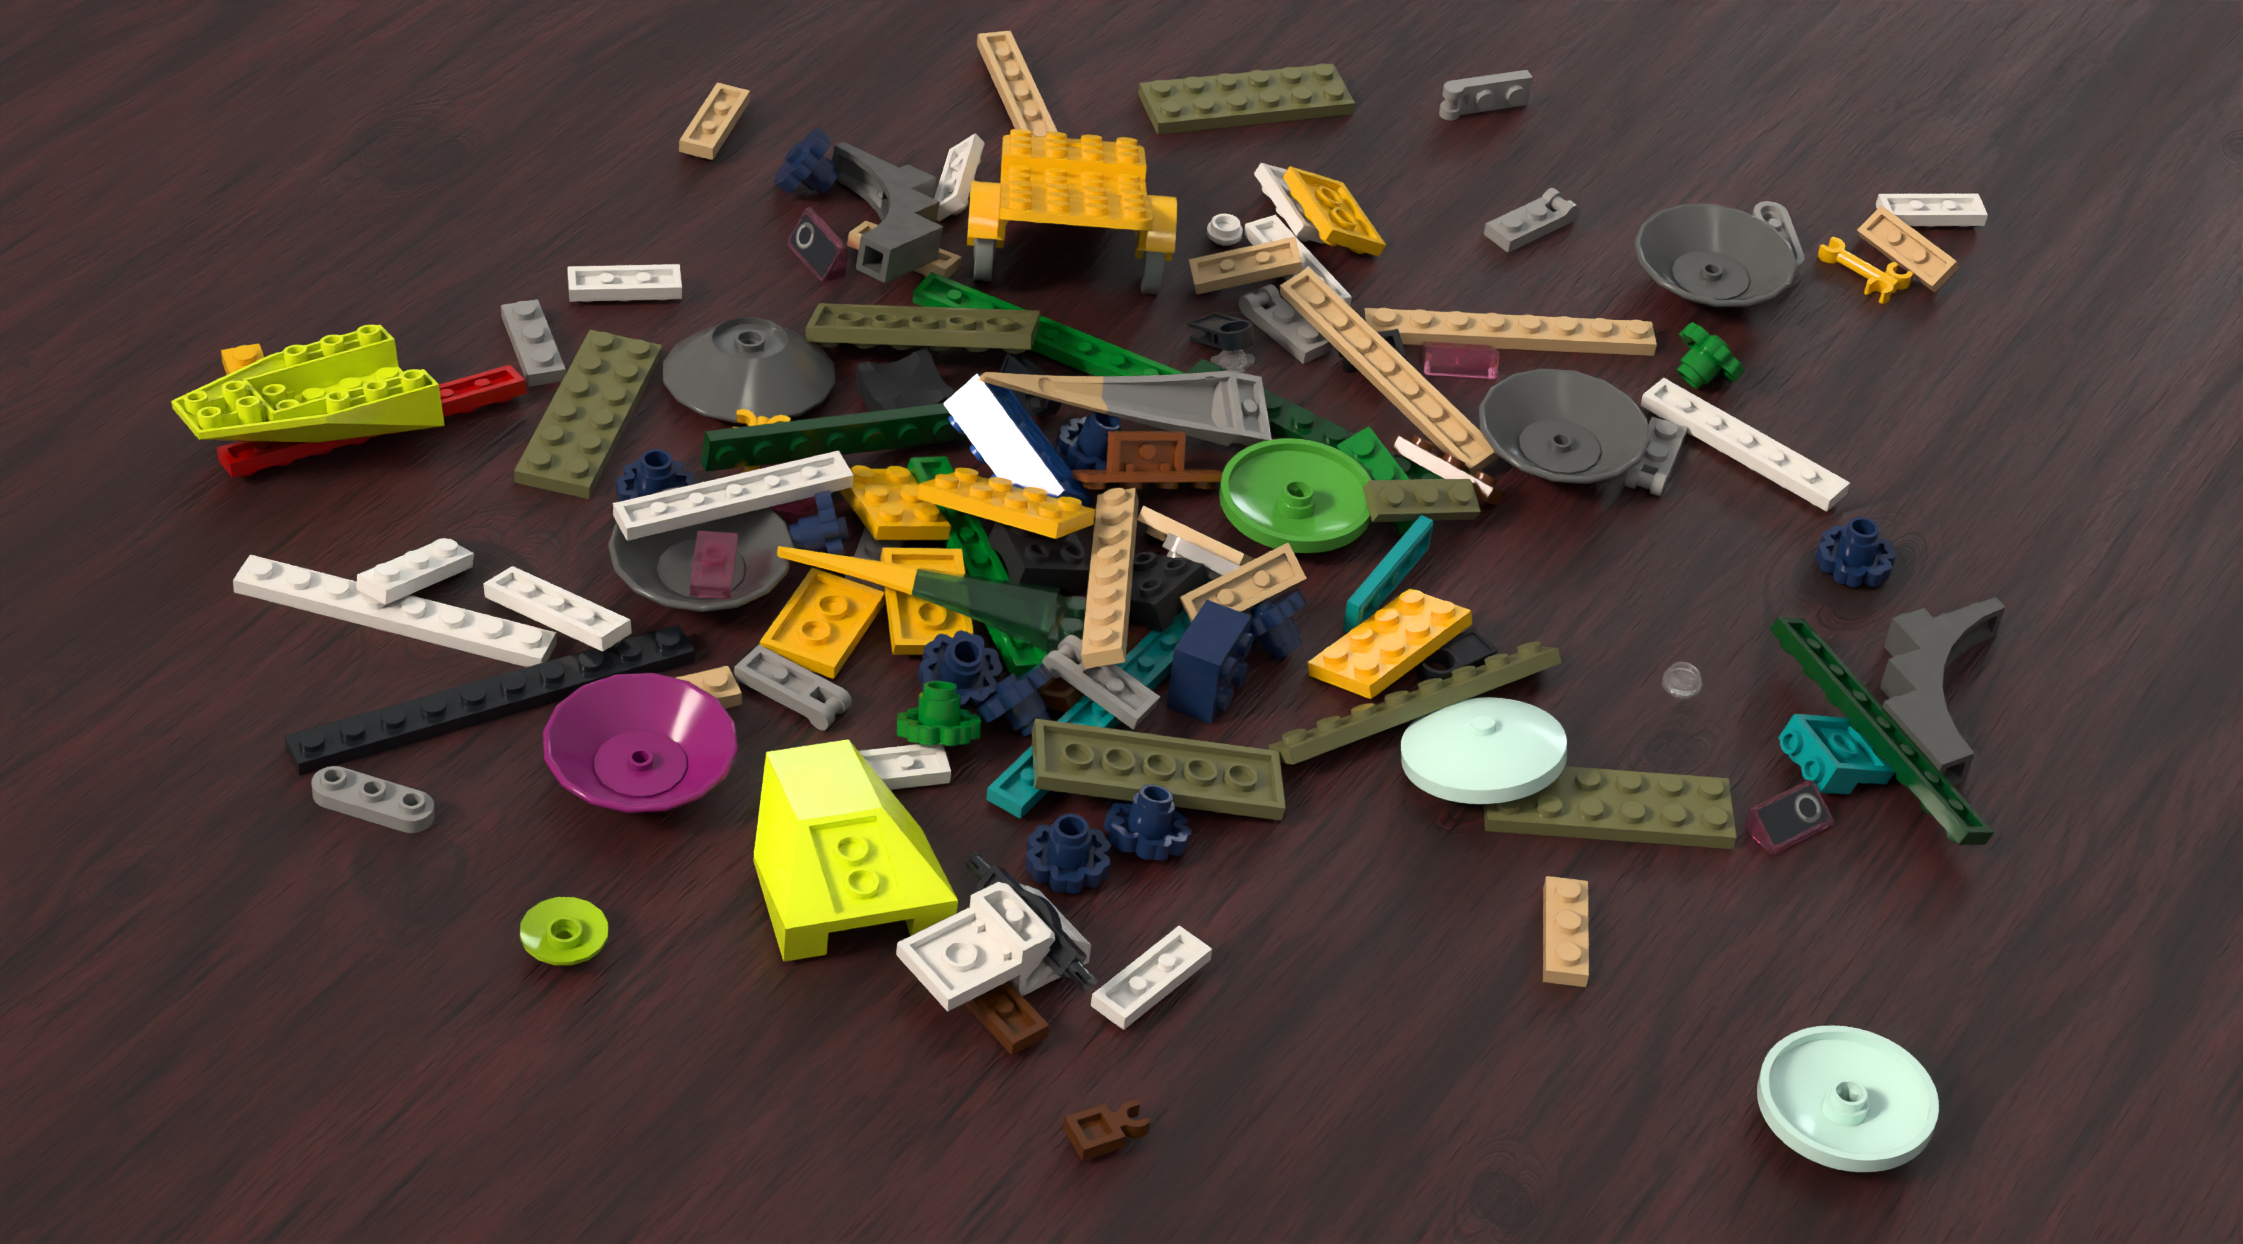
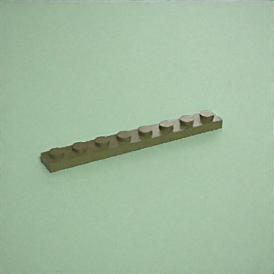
(1406, 706)

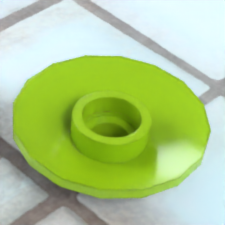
(564, 931)

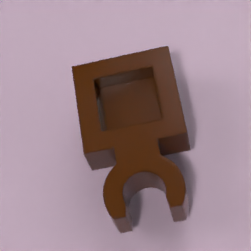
(1101, 1132)

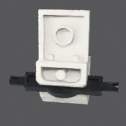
(1000, 938)

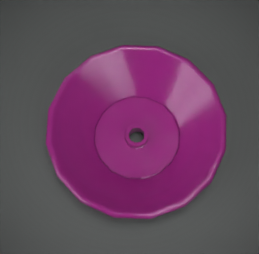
(640, 743)

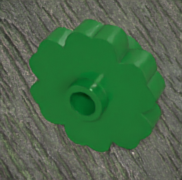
(1706, 358)
(939, 718)

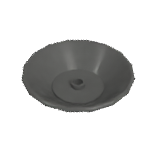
(1715, 255)
(748, 367)
(1564, 426)
(663, 562)

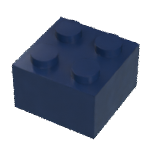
(1210, 662)

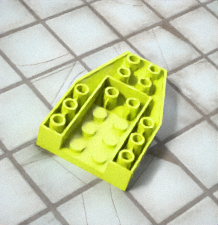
(316, 394)
(840, 851)

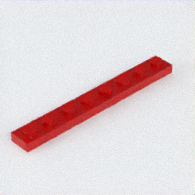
(457, 396)

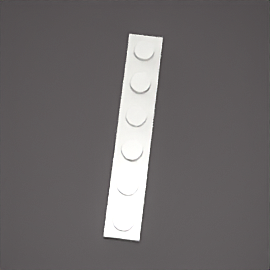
(1745, 444)
(732, 495)

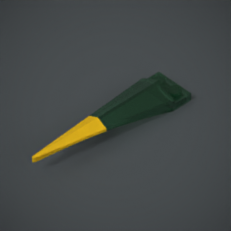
(1019, 609)

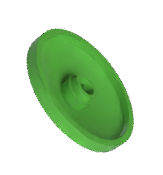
(1295, 495)

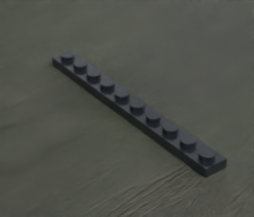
(483, 700)

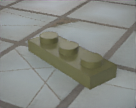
(1427, 497)

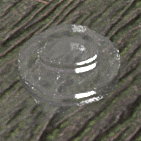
(1682, 680)

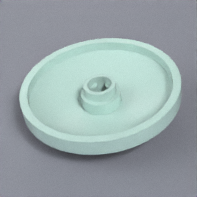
(1484, 751)
(1847, 1098)

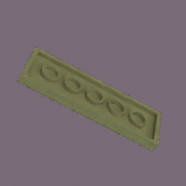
(1245, 98)
(923, 326)
(588, 414)
(1121, 762)
(1623, 808)

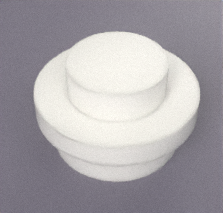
(1224, 229)

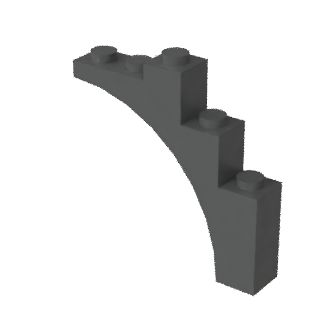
(905, 205)
(1914, 678)

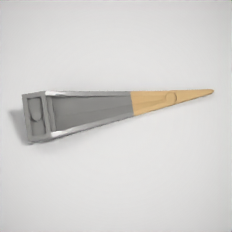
(1205, 405)

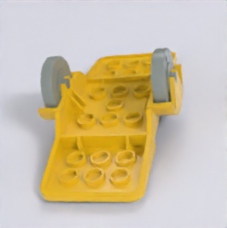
(1076, 186)

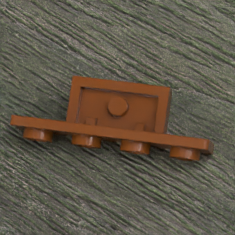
(1146, 457)

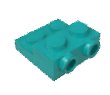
(1832, 753)

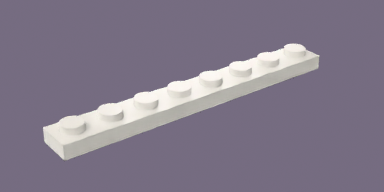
(406, 616)

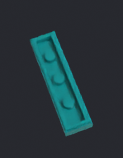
(1388, 573)

